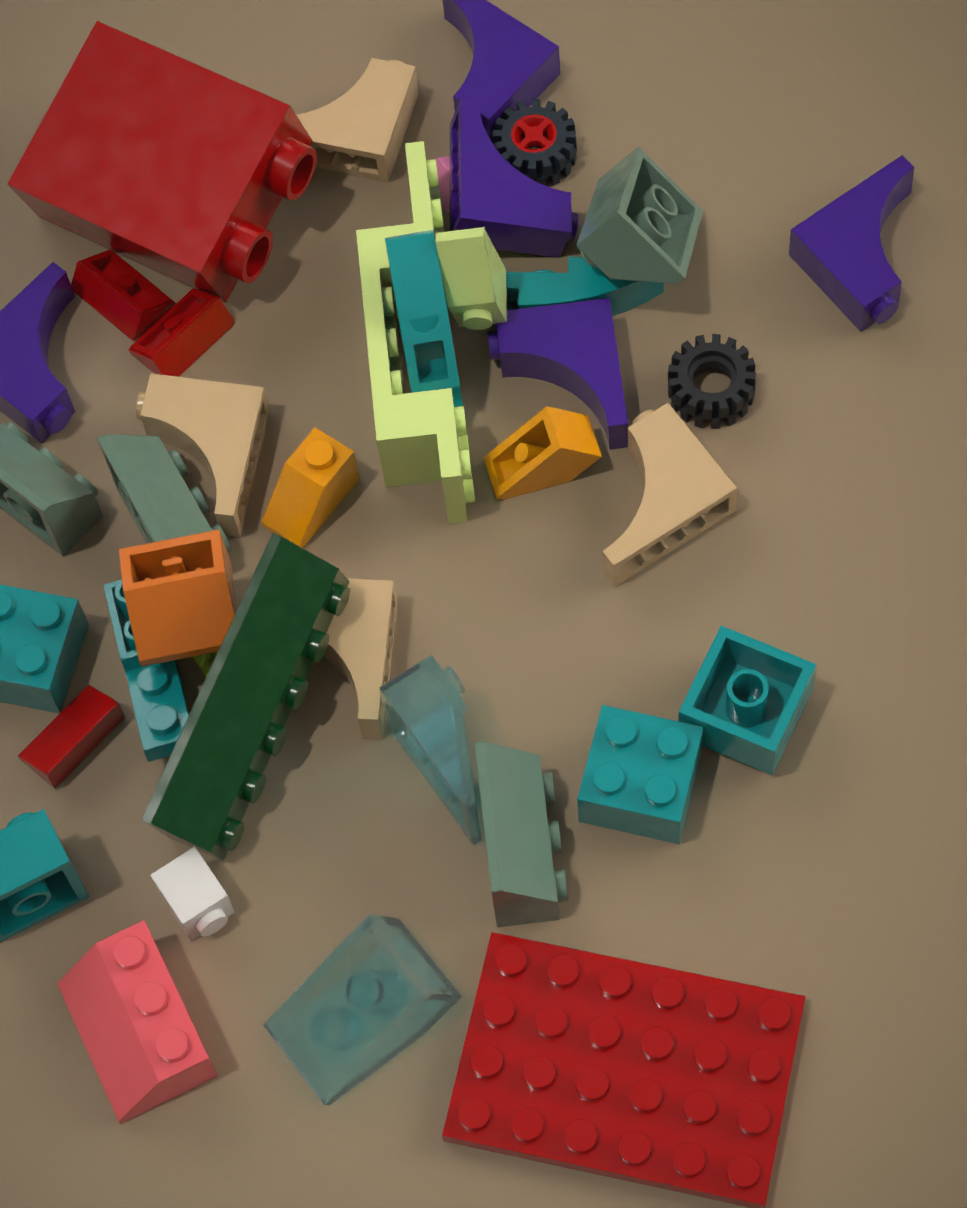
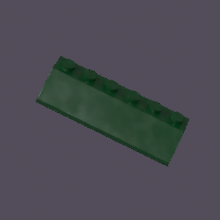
(248, 699)

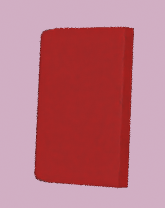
(120, 293)
(183, 334)
(72, 735)

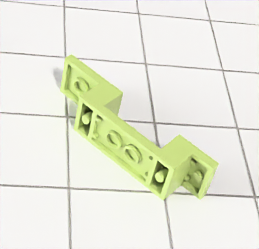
(416, 432)

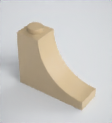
(367, 124)
(218, 427)
(680, 498)
(363, 647)

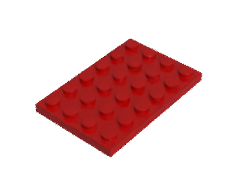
(625, 1070)

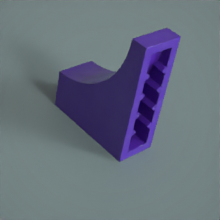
(508, 59)
(496, 196)
(844, 248)
(572, 349)
(27, 387)

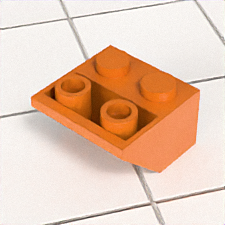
(178, 596)

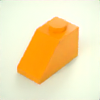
(542, 453)
(310, 487)

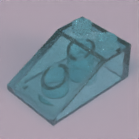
(429, 723)
(361, 1007)

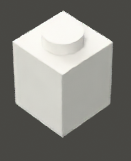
(193, 894)

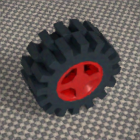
(537, 128)

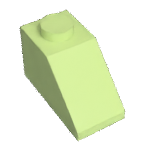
(472, 278)

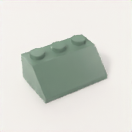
(640, 224)
(154, 487)
(42, 494)
(519, 835)

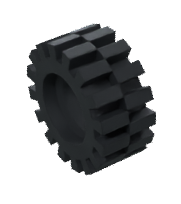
(715, 357)

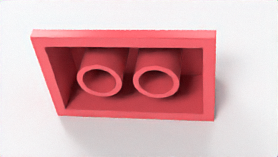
(134, 1023)

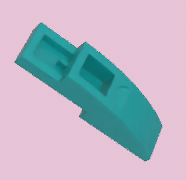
(578, 285)
(423, 313)
(154, 689)

